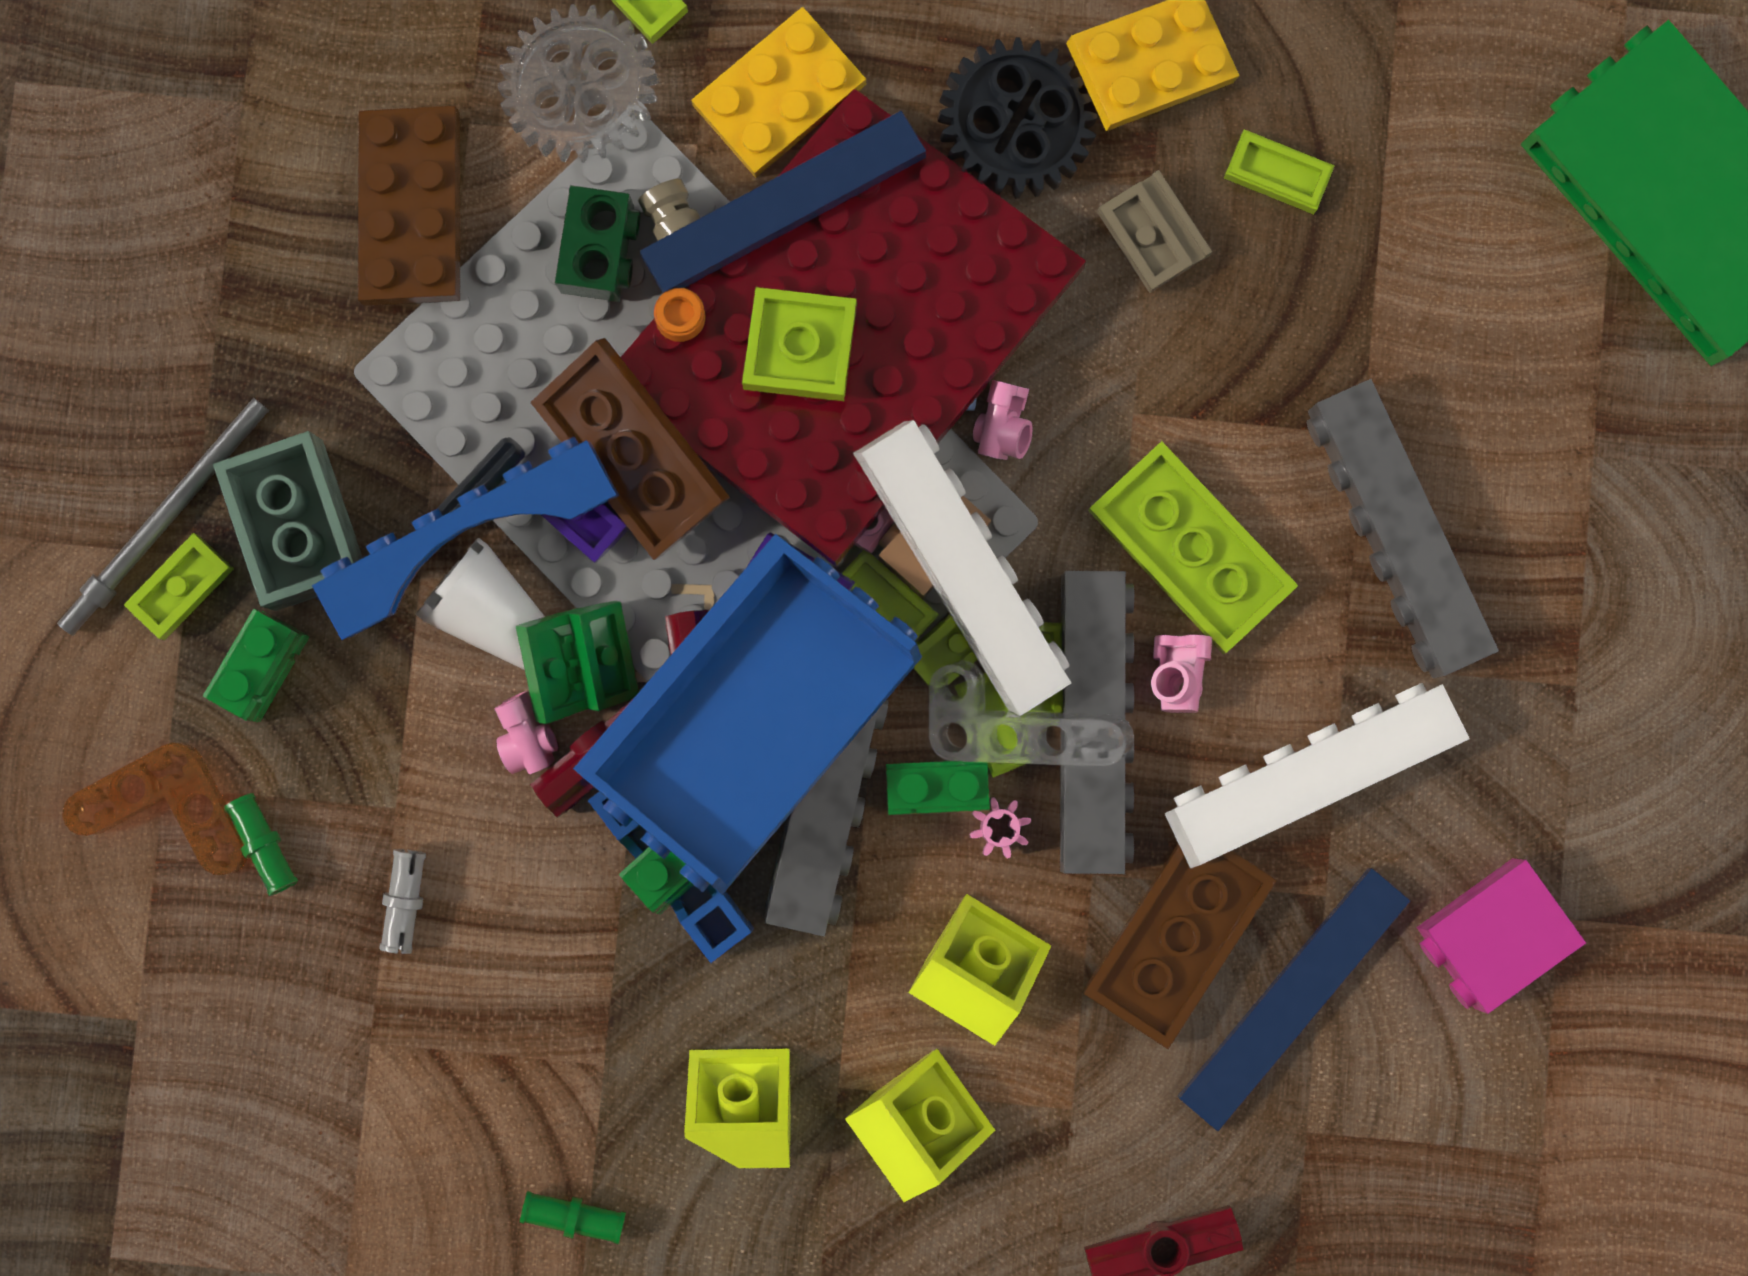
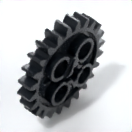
(978, 95)

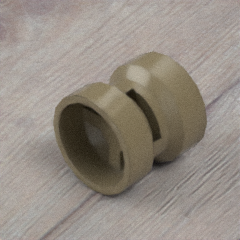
(668, 207)

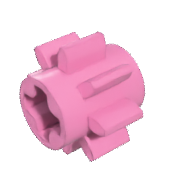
(1013, 823)

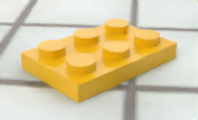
(1152, 60)
(778, 92)

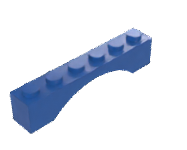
(374, 586)

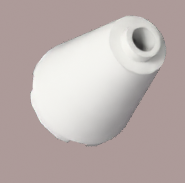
(481, 604)

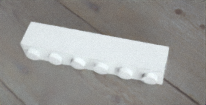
(963, 566)
(1315, 776)

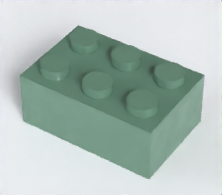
(287, 517)

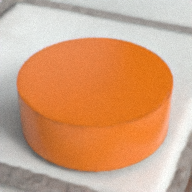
(679, 314)

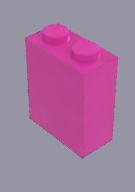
(1499, 936)

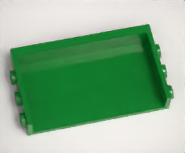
(1663, 180)

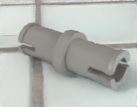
(402, 901)

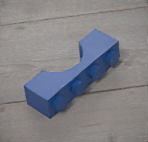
(707, 916)

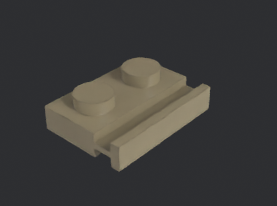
(1154, 231)

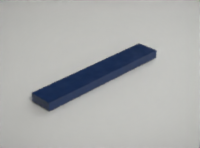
(783, 203)
(1293, 998)

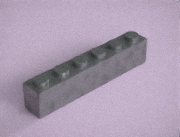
(1401, 530)
(1096, 649)
(816, 838)

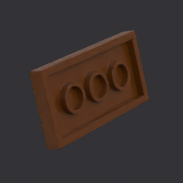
(409, 205)
(651, 465)
(1178, 942)

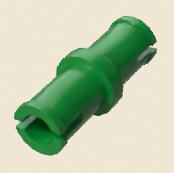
(260, 844)
(572, 1217)

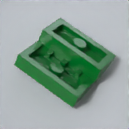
(577, 661)

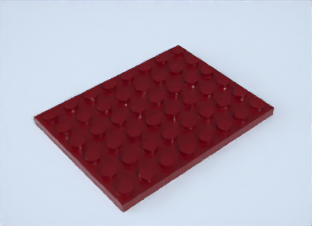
(943, 301)

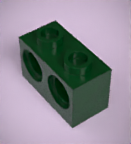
(583, 243)

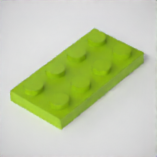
(1192, 547)

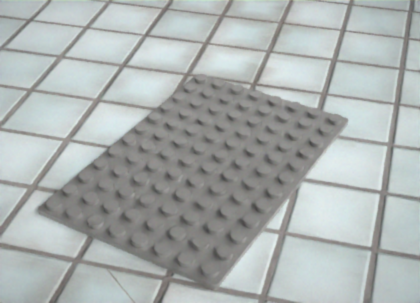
(473, 365)

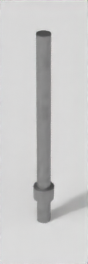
(100, 590)

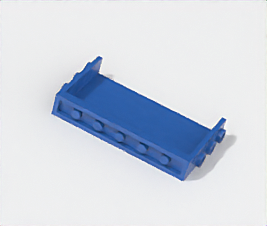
(749, 713)

